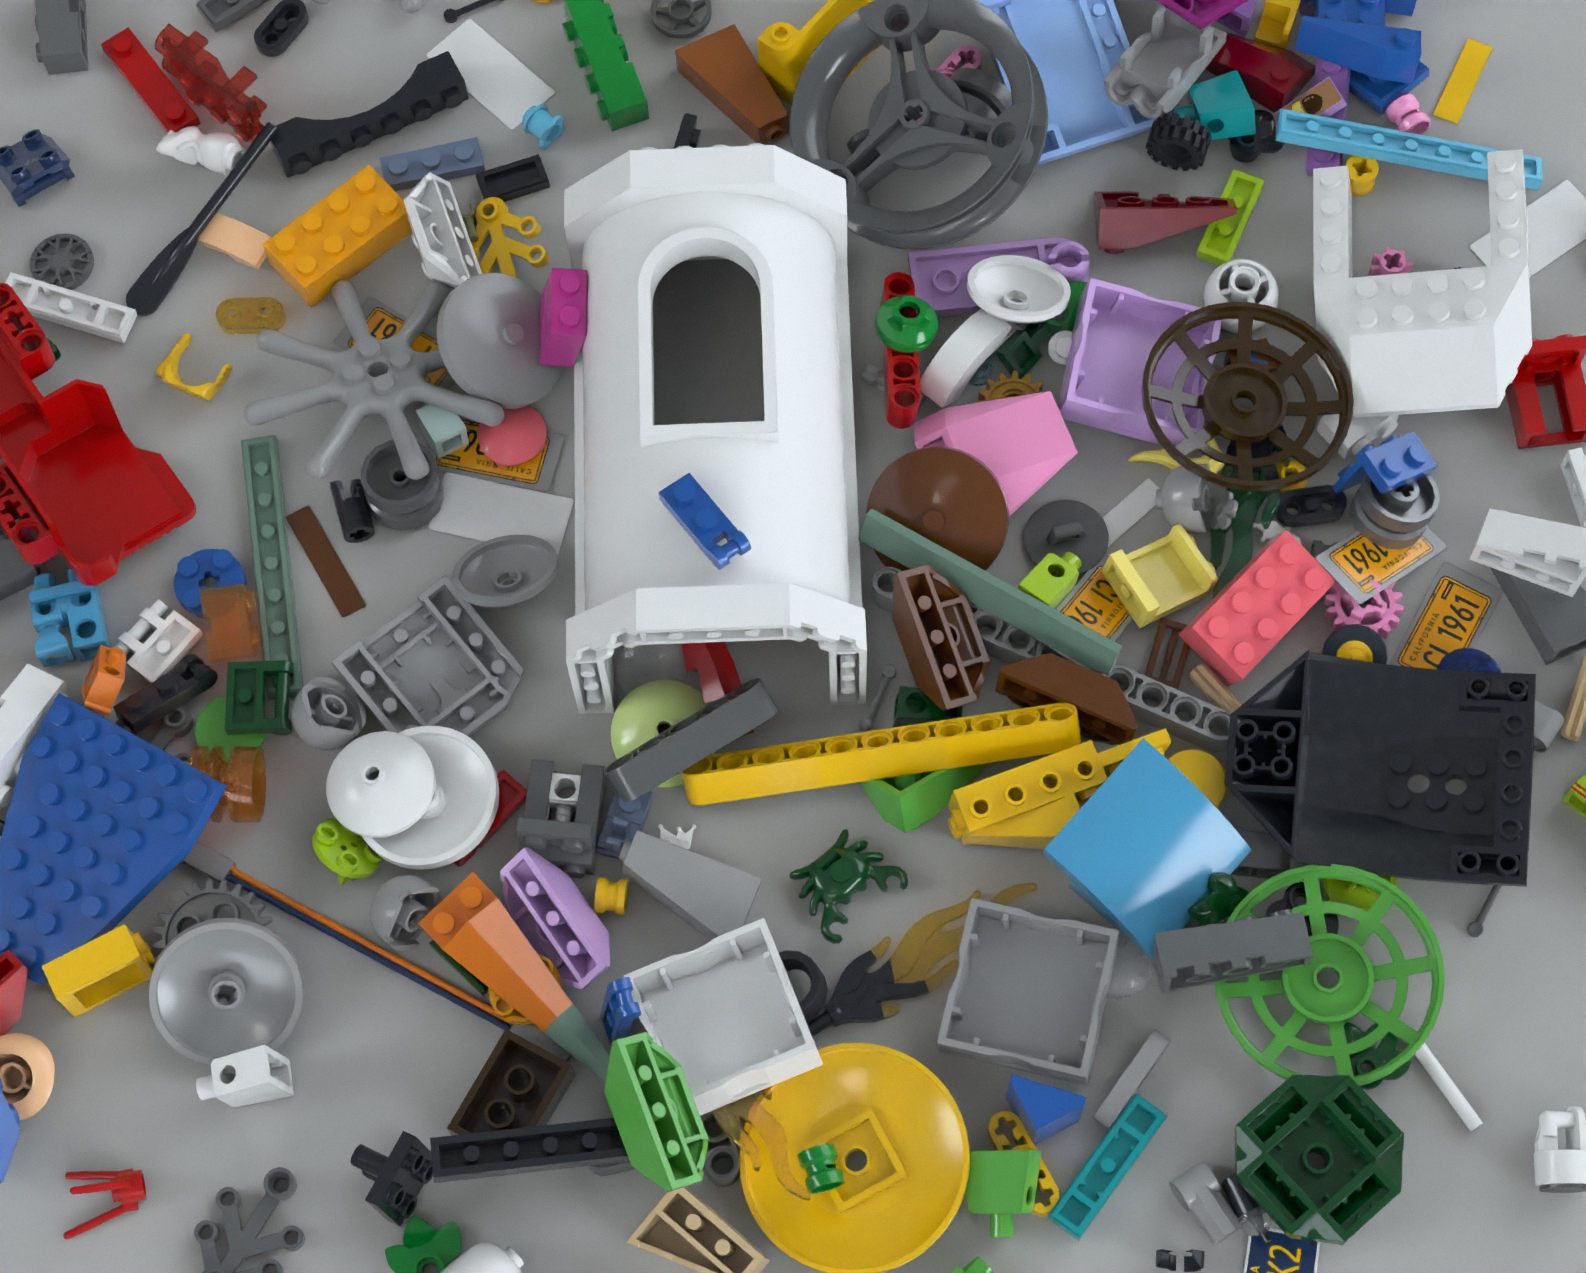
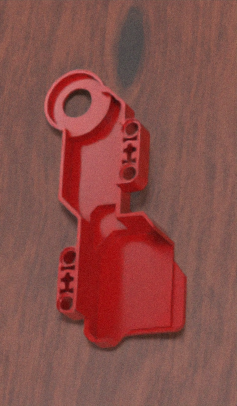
(72, 465)

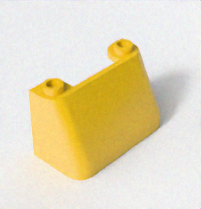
(786, 49)

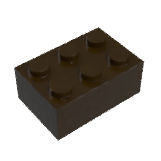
(514, 1088)

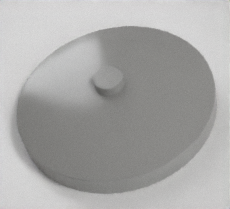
(493, 341)
(225, 989)

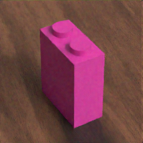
(562, 317)

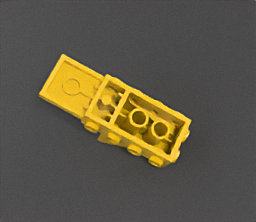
(1037, 798)

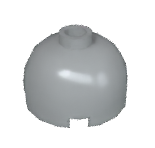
(1186, 500)
(327, 714)
(399, 908)

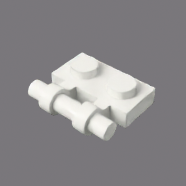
(164, 647)

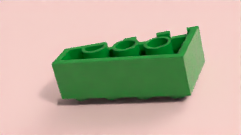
(605, 58)

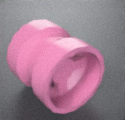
(1407, 116)

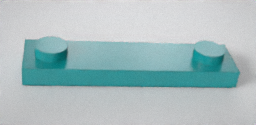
(1107, 1166)

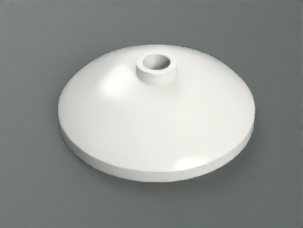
(1018, 289)
(391, 800)

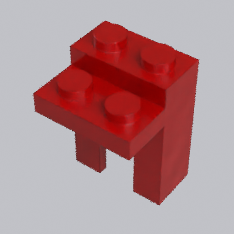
(1546, 364)

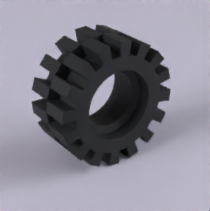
(1178, 142)

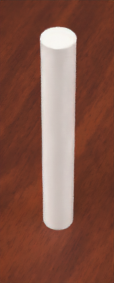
(1448, 1088)

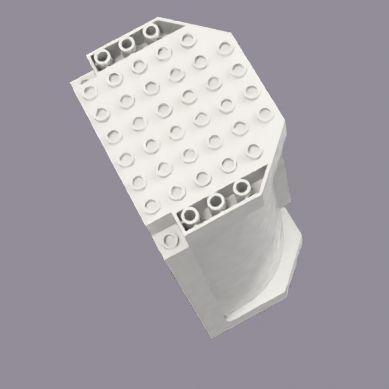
(775, 479)

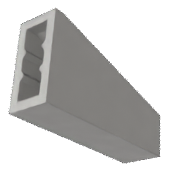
(694, 887)

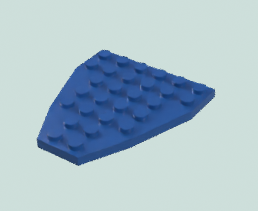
(91, 832)

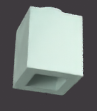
(442, 429)

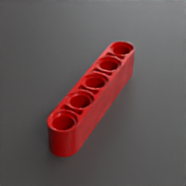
(900, 368)

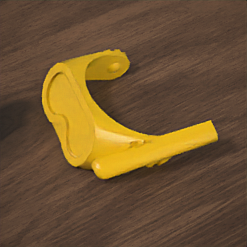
(169, 372)

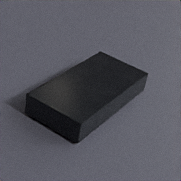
(513, 179)

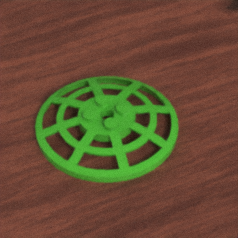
(1354, 971)

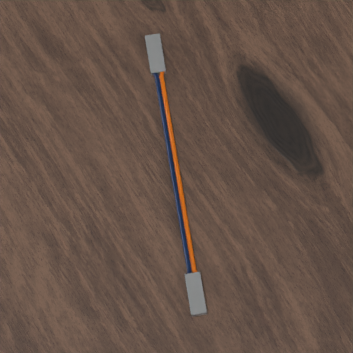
(220, 867)

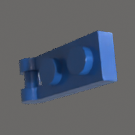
(704, 521)
(619, 1009)

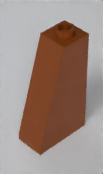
(735, 83)

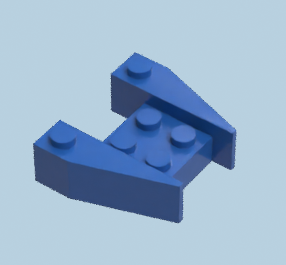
(1356, 37)

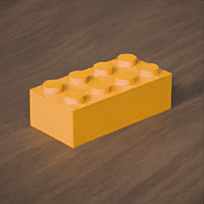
(339, 236)

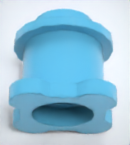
(543, 125)

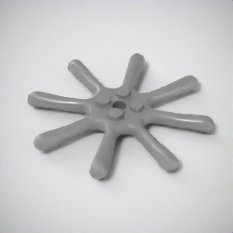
(370, 380)

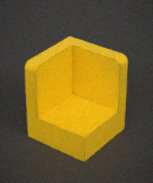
(1277, 22)

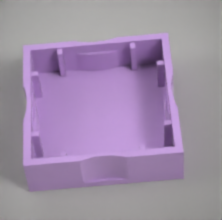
(1108, 357)

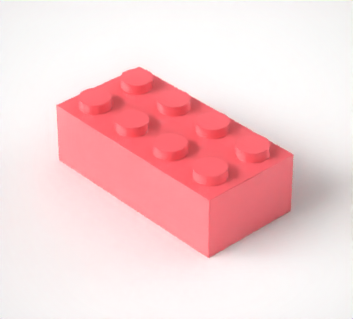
(1257, 608)

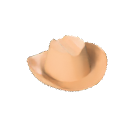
(26, 1073)

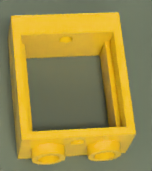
(100, 970)

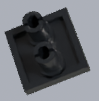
(396, 1176)

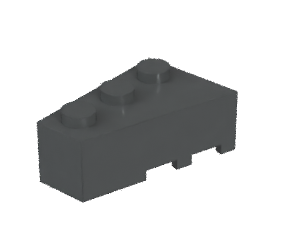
(62, 35)

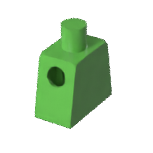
(1002, 1186)

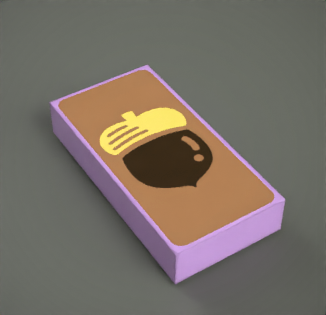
(1319, 100)

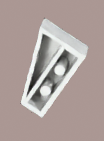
(1533, 550)

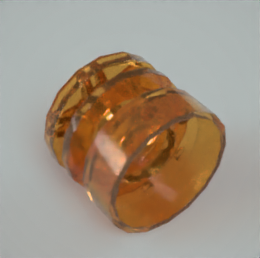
(243, 777)

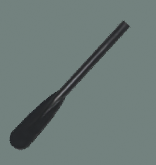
(166, 268)

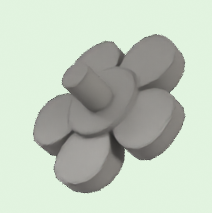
(1223, 511)

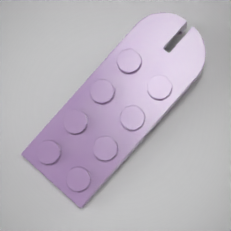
(943, 273)

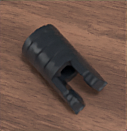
(352, 512)

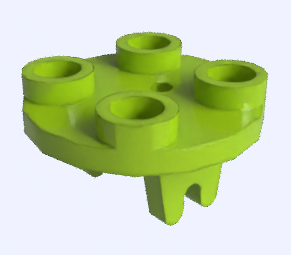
(344, 851)

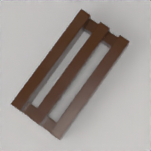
(1176, 628)

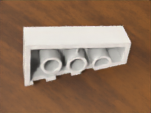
(21, 715)

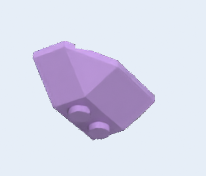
(555, 918)

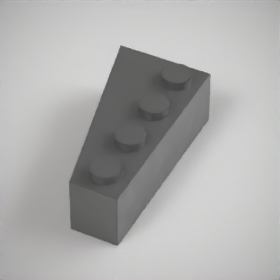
(1230, 950)

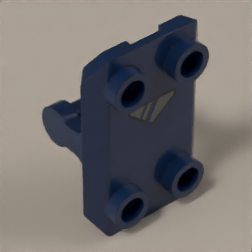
(32, 166)

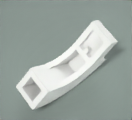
(963, 355)

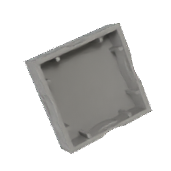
(1029, 991)

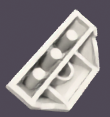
(440, 232)

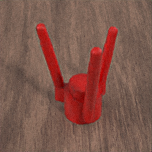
(125, 1186)

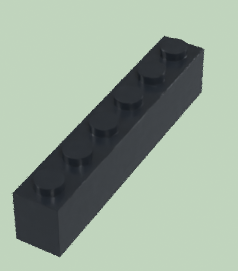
(526, 1150)

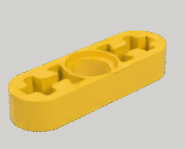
(1019, 1133)

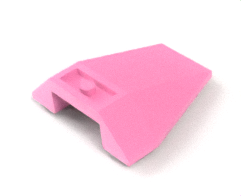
(1015, 437)

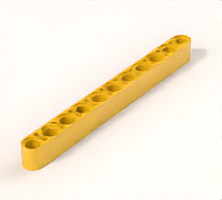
(882, 753)

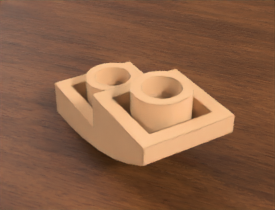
(235, 239)

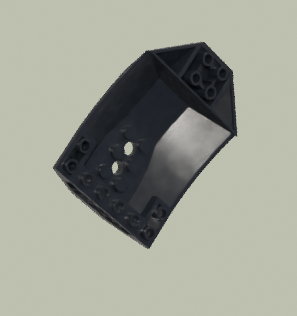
(1331, 757)

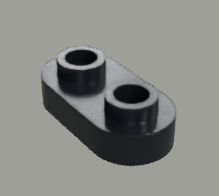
(279, 29)
(1308, 504)

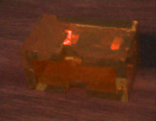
(231, 622)

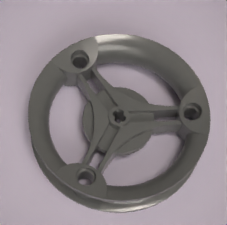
(942, 122)

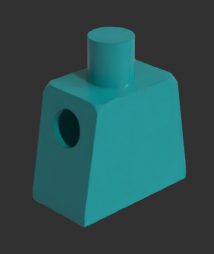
(1221, 106)

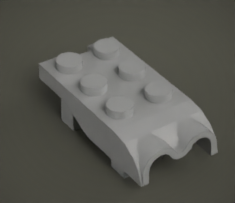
(1162, 64)

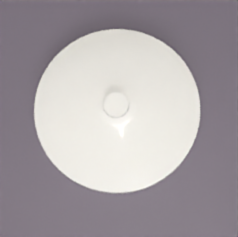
(460, 808)

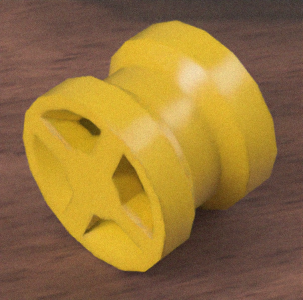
(1364, 180)
(611, 896)

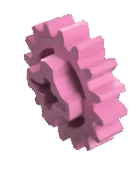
(1377, 612)

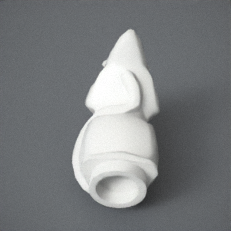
(214, 151)

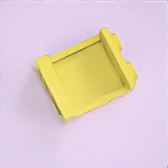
(1160, 576)

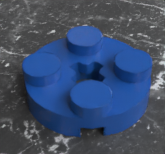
(197, 568)

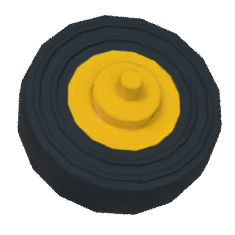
(1356, 643)

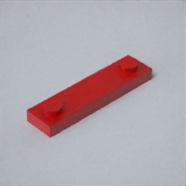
(149, 82)

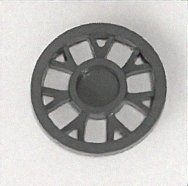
(61, 261)

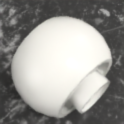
(1245, 273)

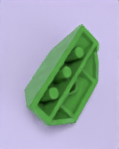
(655, 1113)

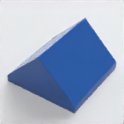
(1043, 1107)

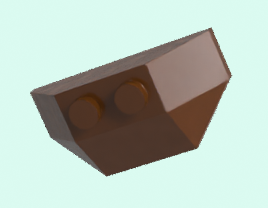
(939, 637)
(1055, 679)

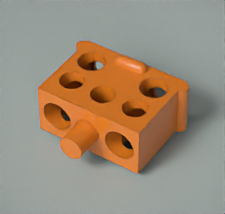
(104, 679)

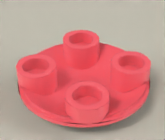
(515, 439)

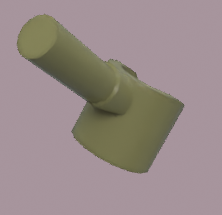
(469, 221)

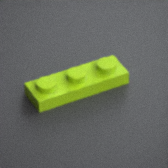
(1225, 234)

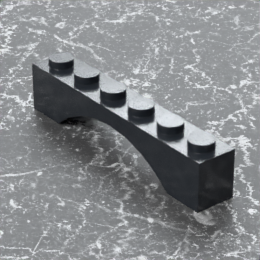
(309, 142)

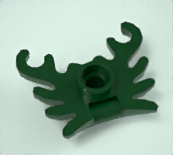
(839, 876)

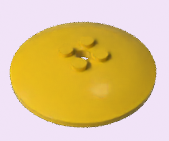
(914, 1169)

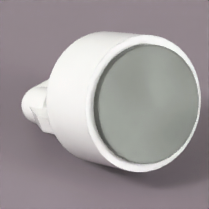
(1561, 1169)

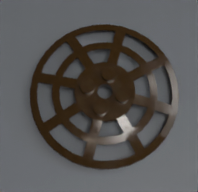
(1248, 382)

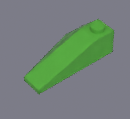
(918, 797)

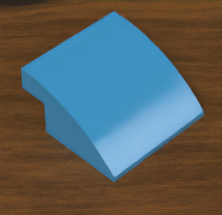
(1146, 847)

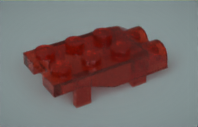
(208, 84)

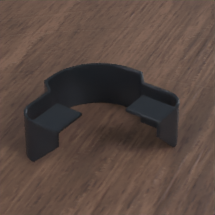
(1191, 1263)

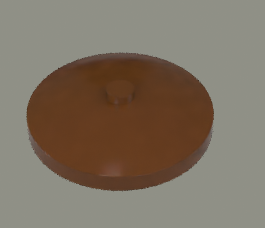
(947, 500)

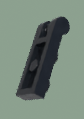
(166, 693)

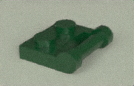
(247, 697)

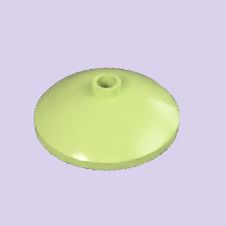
(646, 709)

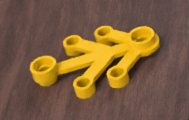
(502, 246)

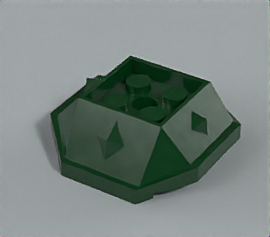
(1342, 1126)

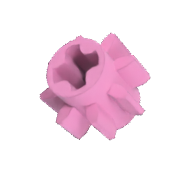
(1389, 263)

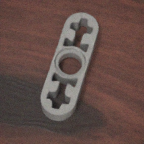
(1132, 1078)

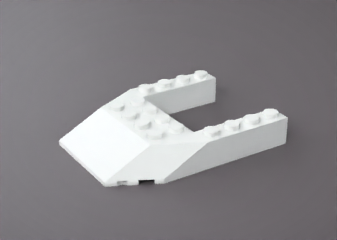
(1428, 334)

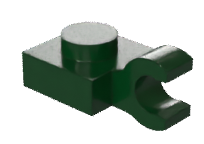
(1021, 348)

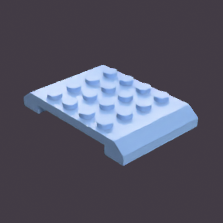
(1074, 52)

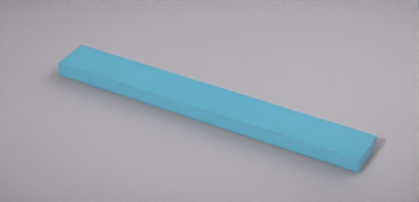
(1394, 146)

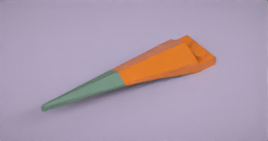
(490, 945)

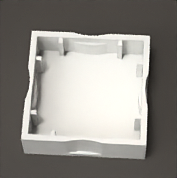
(727, 1016)

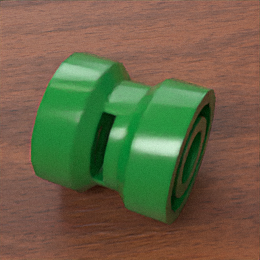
(821, 1168)

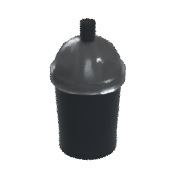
(1248, 1211)

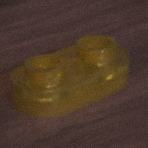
(249, 315)

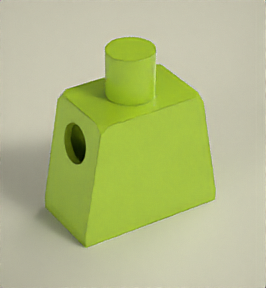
(1052, 578)

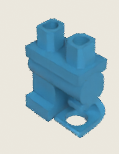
(65, 606)

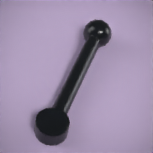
(451, 15)

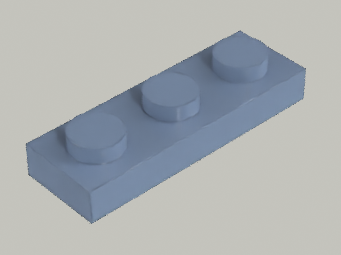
(444, 160)

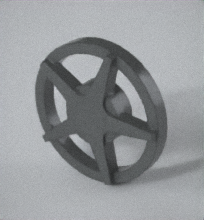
(681, 13)

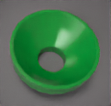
(906, 333)

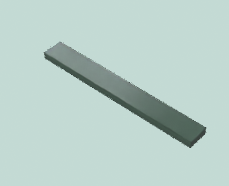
(271, 558)
(992, 593)

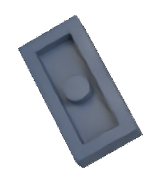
(622, 823)

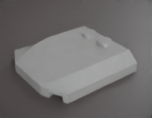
(432, 666)

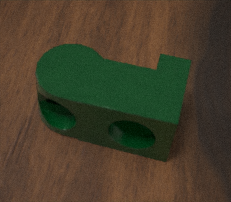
(915, 708)

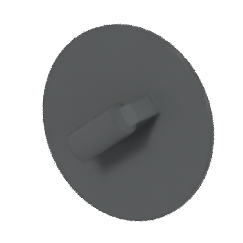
(1067, 528)

